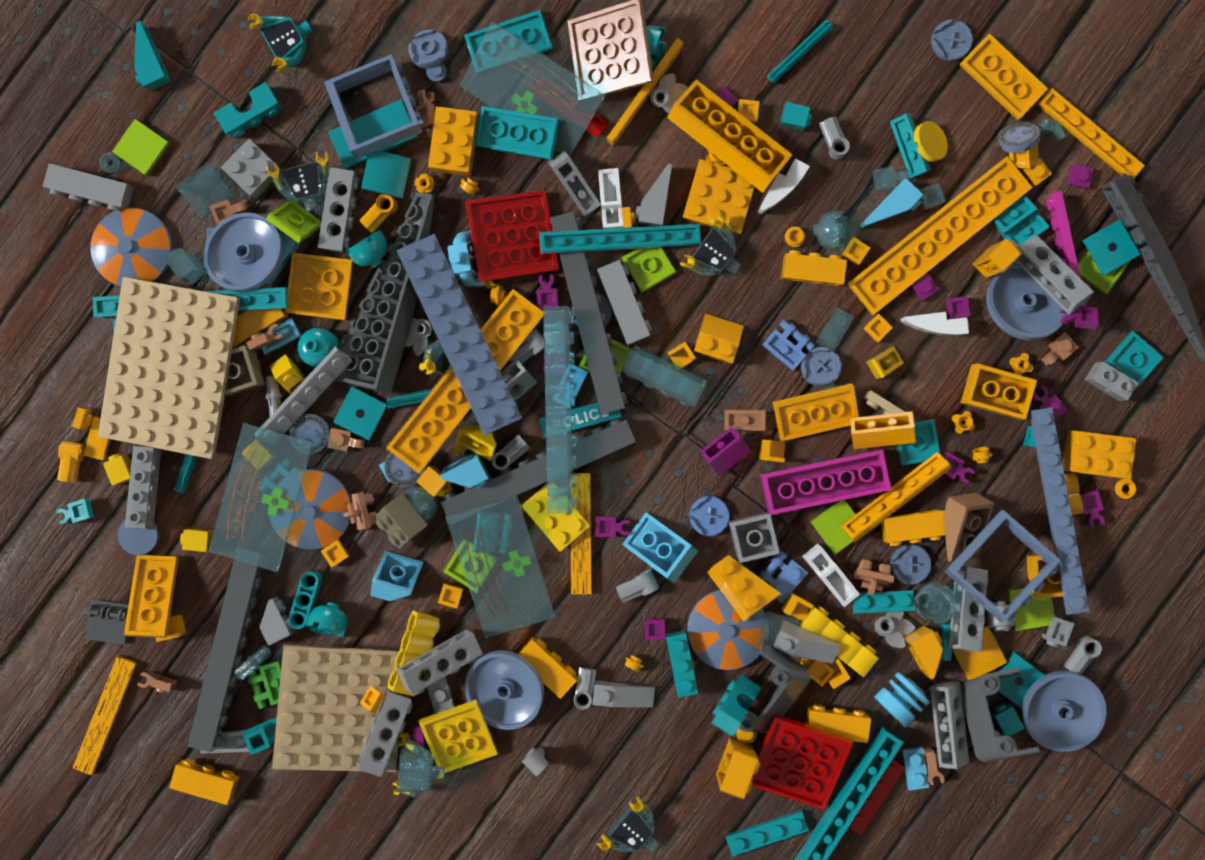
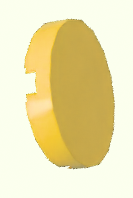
(931, 141)

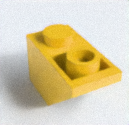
(287, 373)

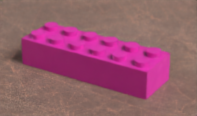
(825, 481)

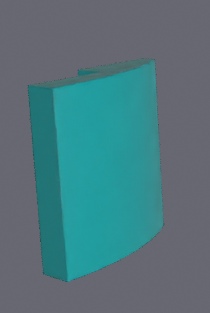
(386, 174)
(1020, 221)

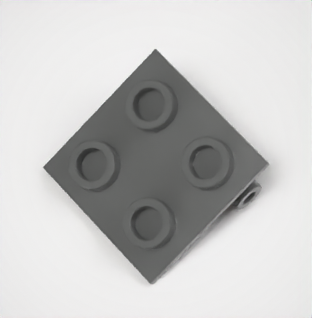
(106, 621)

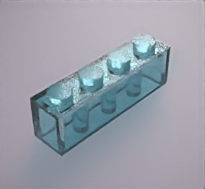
(664, 376)

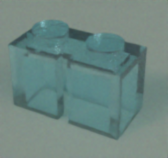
(186, 265)

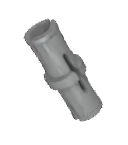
(273, 394)

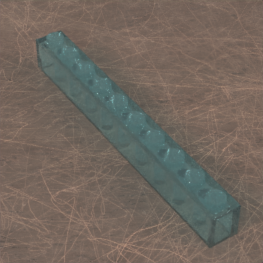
(558, 409)

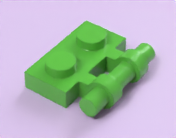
(271, 677)

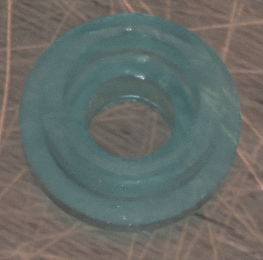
(103, 162)

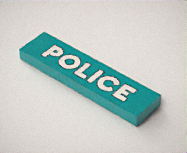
(586, 416)

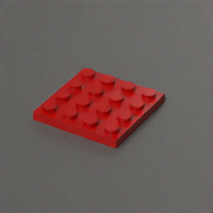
(507, 235)
(800, 761)

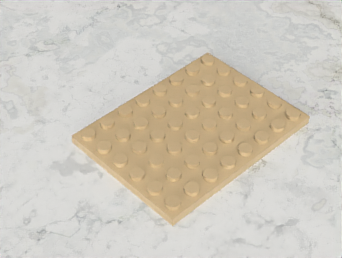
(168, 367)

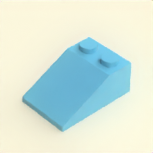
(660, 547)

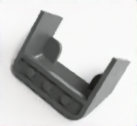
(791, 681)
(985, 743)

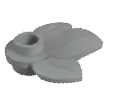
(671, 90)
(418, 339)
(897, 628)

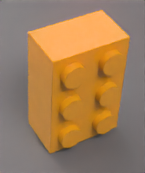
(453, 141)
(998, 391)
(1099, 454)
(737, 768)

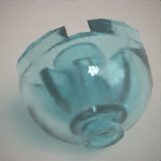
(831, 230)
(422, 501)
(935, 602)

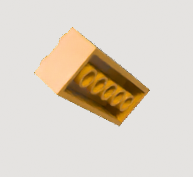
(729, 135)

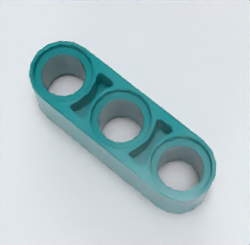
(312, 592)

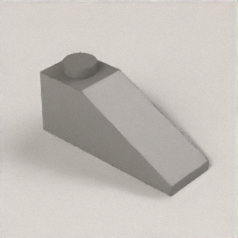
(574, 183)
(653, 204)
(805, 644)
(622, 695)

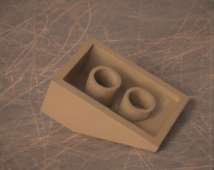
(963, 521)

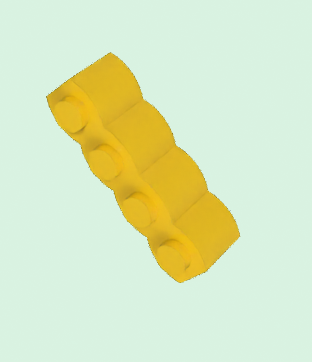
(415, 642)
(851, 651)

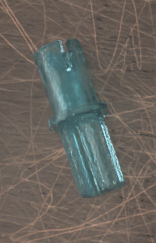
(252, 662)

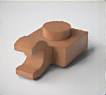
(426, 108)
(225, 209)
(260, 340)
(1061, 349)
(342, 440)
(161, 683)
(931, 762)

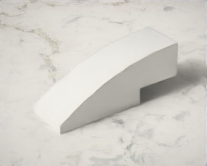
(784, 185)
(610, 198)
(937, 324)
(831, 575)

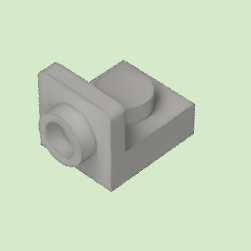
(1058, 632)

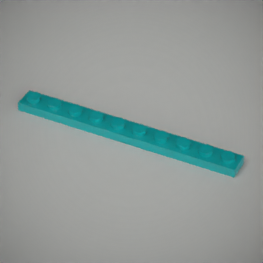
(252, 300)

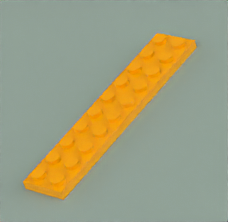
(939, 235)
(447, 403)

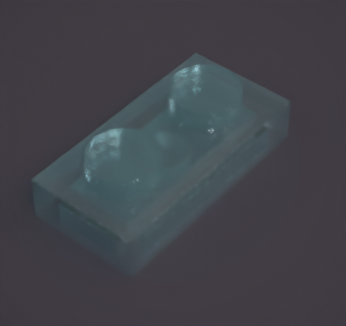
(834, 329)

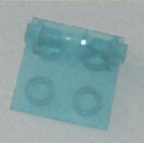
(203, 189)

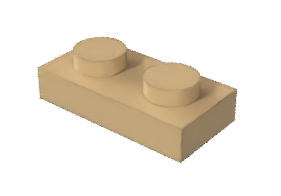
(876, 401)

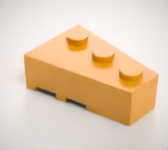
(742, 587)

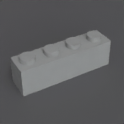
(87, 186)
(623, 302)

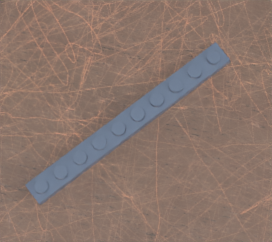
(1059, 511)

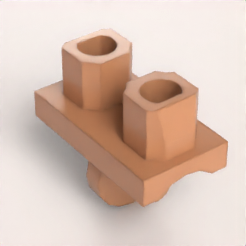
(358, 510)
(873, 580)

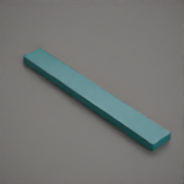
(619, 238)

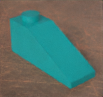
(148, 63)

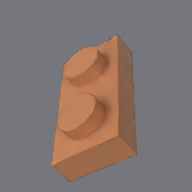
(745, 420)

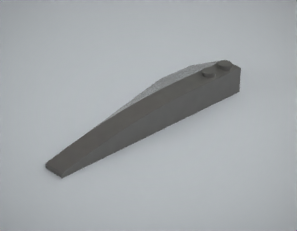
(1155, 254)
(387, 312)

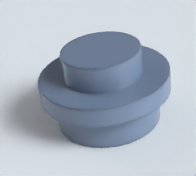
(437, 73)

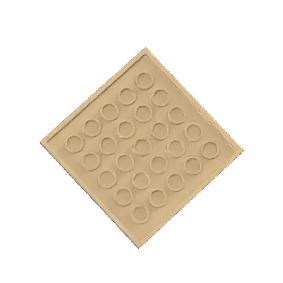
(320, 706)

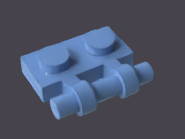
(784, 349)
(787, 579)

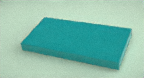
(528, 28)
(369, 127)
(517, 132)

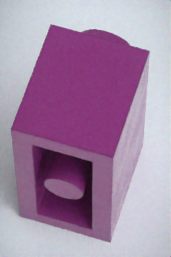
(725, 451)

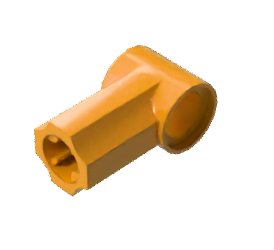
(377, 215)
(71, 456)

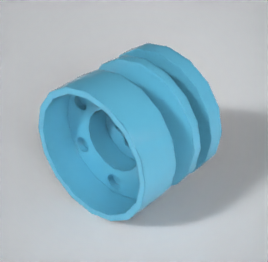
(902, 699)

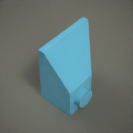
(466, 472)
(395, 576)

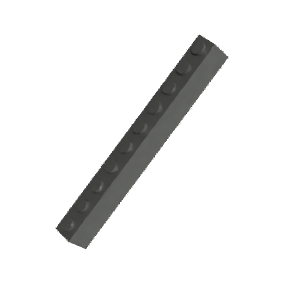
(590, 321)
(535, 472)
(225, 656)

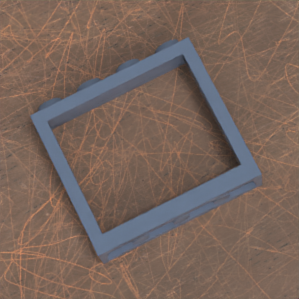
(362, 75)
(1030, 541)

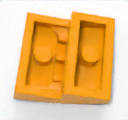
(979, 663)

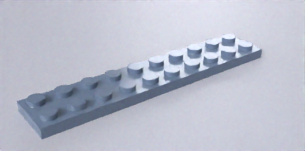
(459, 334)

